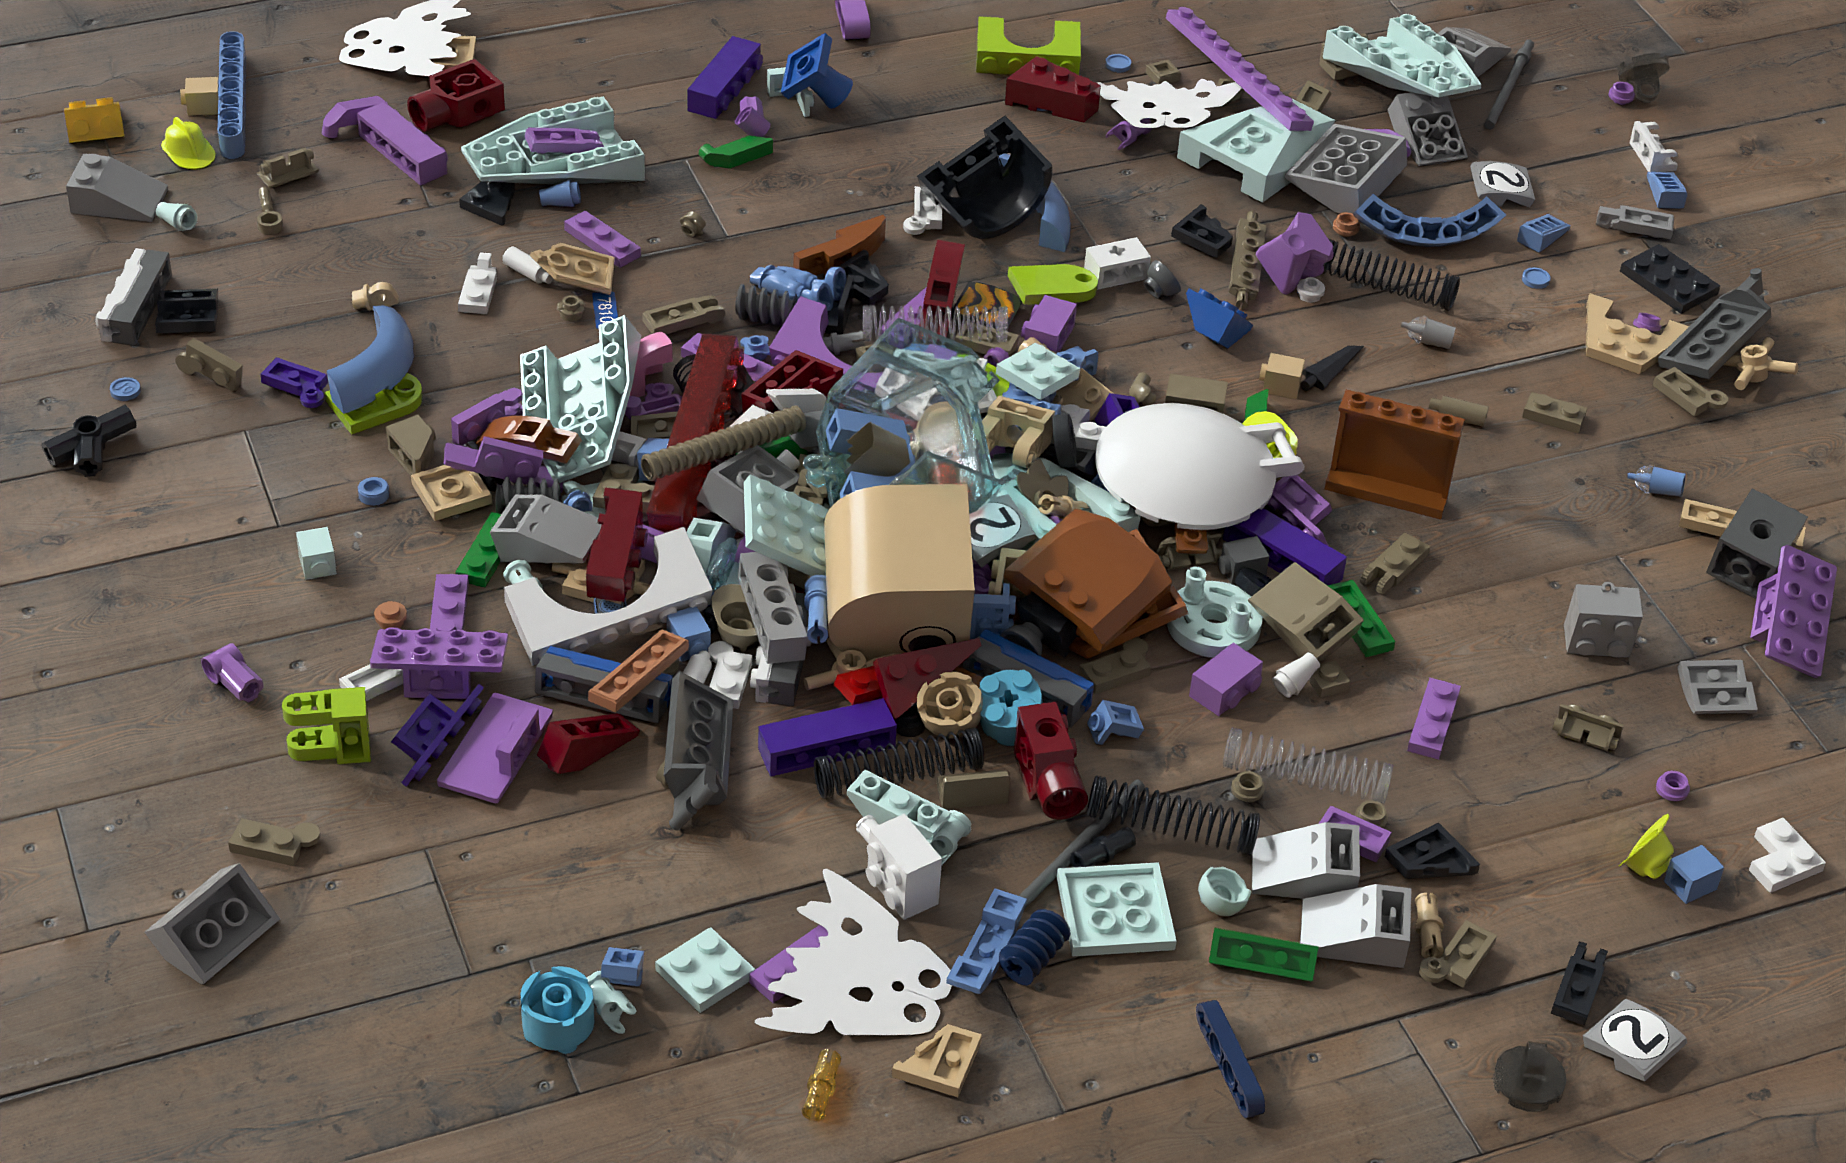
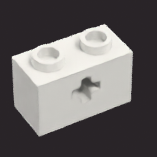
(1118, 262)

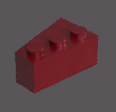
(1053, 89)
(793, 372)
(617, 547)

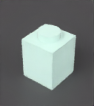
(316, 553)

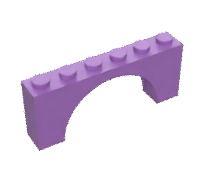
(805, 333)

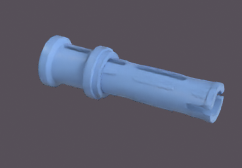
(816, 603)

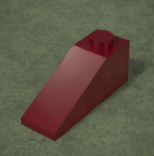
(582, 741)

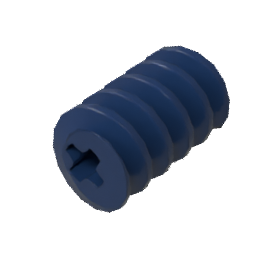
(1033, 946)

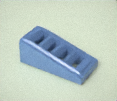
(1667, 190)
(1541, 232)

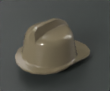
(733, 617)

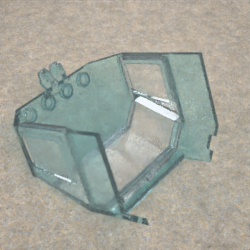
(936, 393)

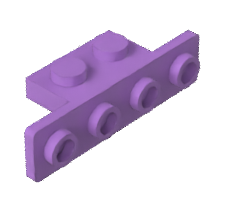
(499, 460)
(1300, 505)

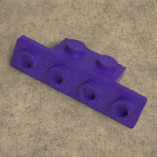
(428, 727)

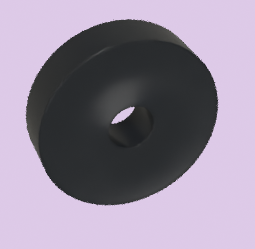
(1251, 580)

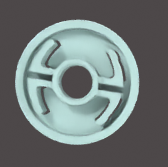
(1218, 602)

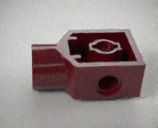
(457, 97)
(1047, 760)

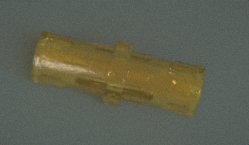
(821, 1085)

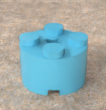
(1001, 698)
(557, 1009)

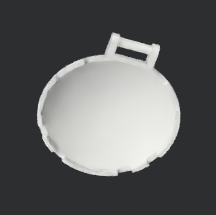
(1192, 464)

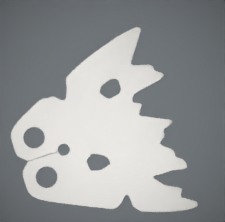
(420, 39)
(1179, 102)
(861, 960)

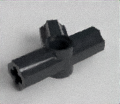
(88, 440)

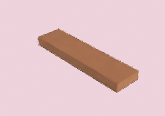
(638, 670)

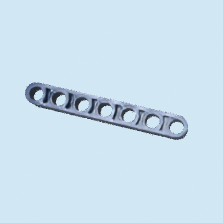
(232, 95)

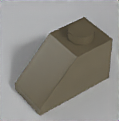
(411, 443)

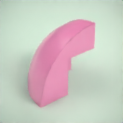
(652, 354)

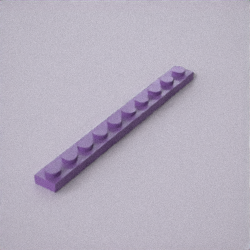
(1240, 70)

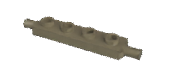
(1245, 264)

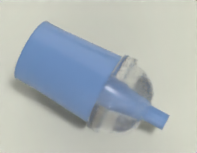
(1659, 480)

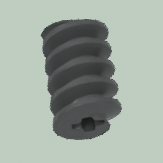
(763, 306)
(506, 491)

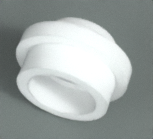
(1310, 289)

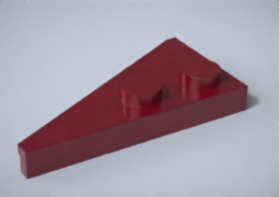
(905, 673)

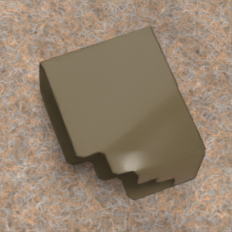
(877, 452)

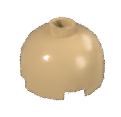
(950, 704)

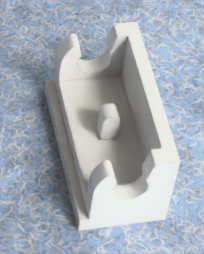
(1650, 149)

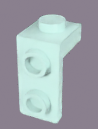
(774, 86)

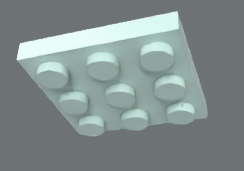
(784, 526)
(1116, 909)

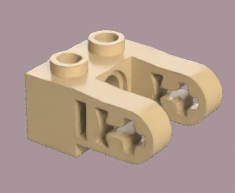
(1002, 430)

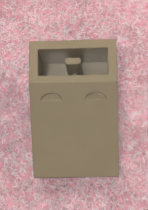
(1306, 613)

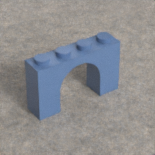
(844, 426)

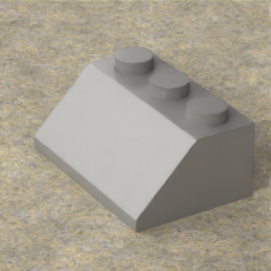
(213, 924)

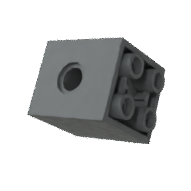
(1754, 541)

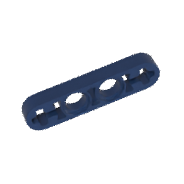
(1230, 1059)

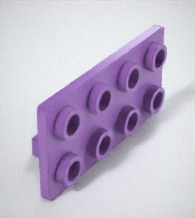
(1795, 611)
(438, 659)
(495, 748)

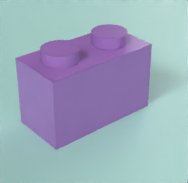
(1051, 322)
(1226, 679)

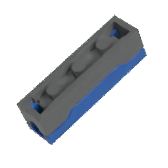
(573, 674)
(1056, 683)

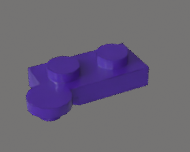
(296, 380)

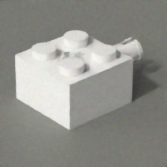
(901, 864)

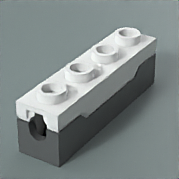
(134, 296)
(778, 681)

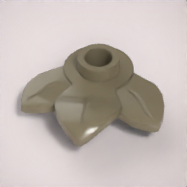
(1038, 483)

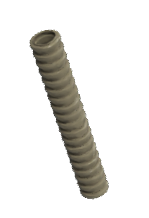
(723, 443)

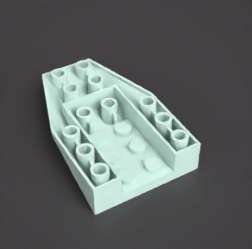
(1406, 60)
(1254, 146)
(507, 157)
(583, 394)

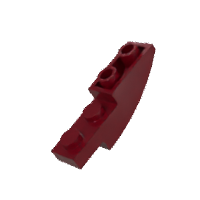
(943, 280)

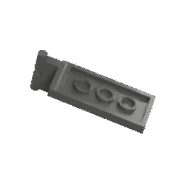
(1720, 330)
(697, 747)

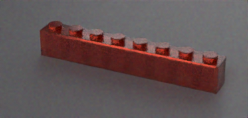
(699, 414)

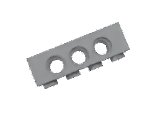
(773, 608)

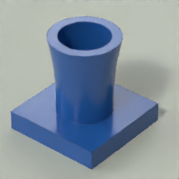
(810, 69)

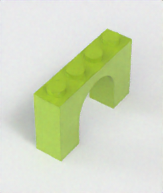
(1001, 56)

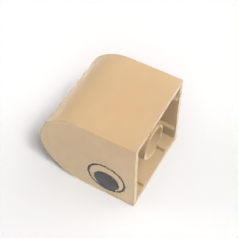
(899, 568)

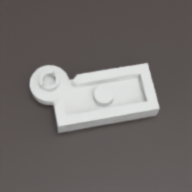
(926, 214)
(730, 671)

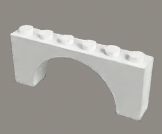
(676, 586)

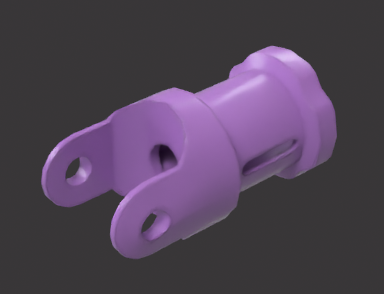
(1127, 132)

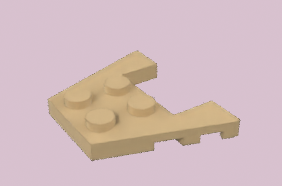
(1623, 344)

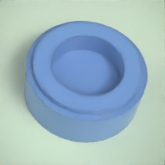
(373, 491)

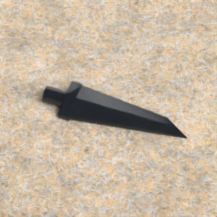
(1327, 369)

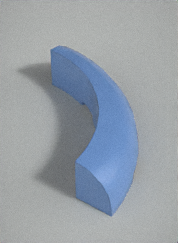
(1055, 218)
(1425, 230)
(376, 367)

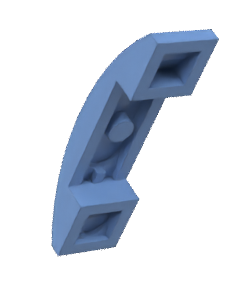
(981, 958)

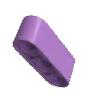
(853, 18)

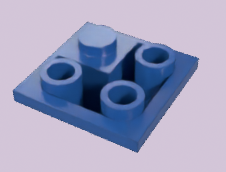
(1217, 318)

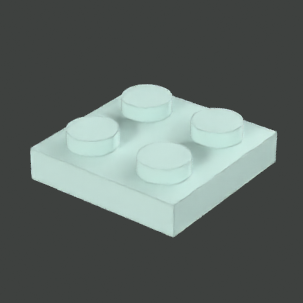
(1037, 371)
(704, 969)

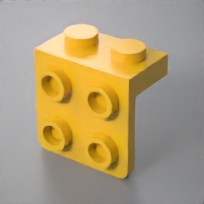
(93, 121)

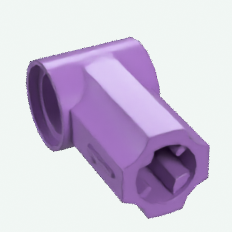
(751, 117)
(229, 668)

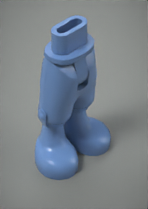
(802, 283)

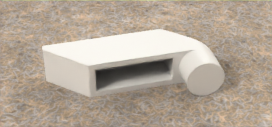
(806, 399)

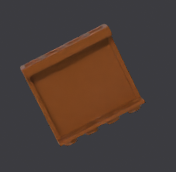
(1394, 454)

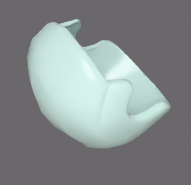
(1223, 891)

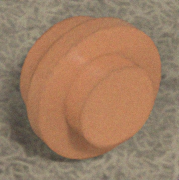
(1346, 224)
(390, 615)

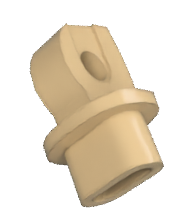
(377, 295)

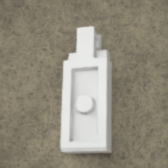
(478, 286)

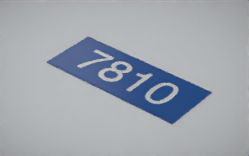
(604, 308)

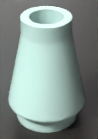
(179, 216)

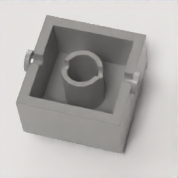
(1603, 620)

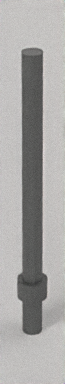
(1521, 59)
(1080, 842)

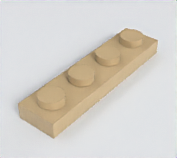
(1712, 519)

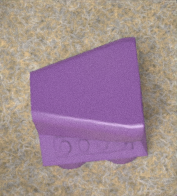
(1296, 253)

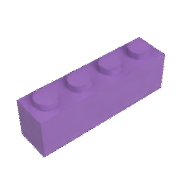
(402, 143)

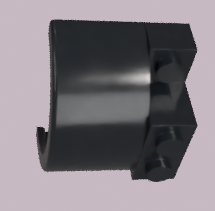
(985, 193)

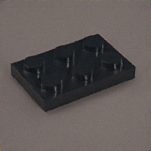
(1670, 278)

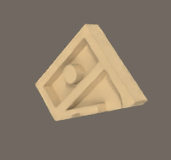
(942, 1061)

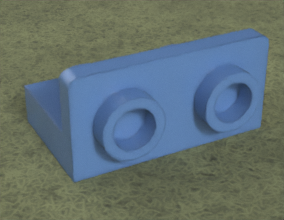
(992, 612)

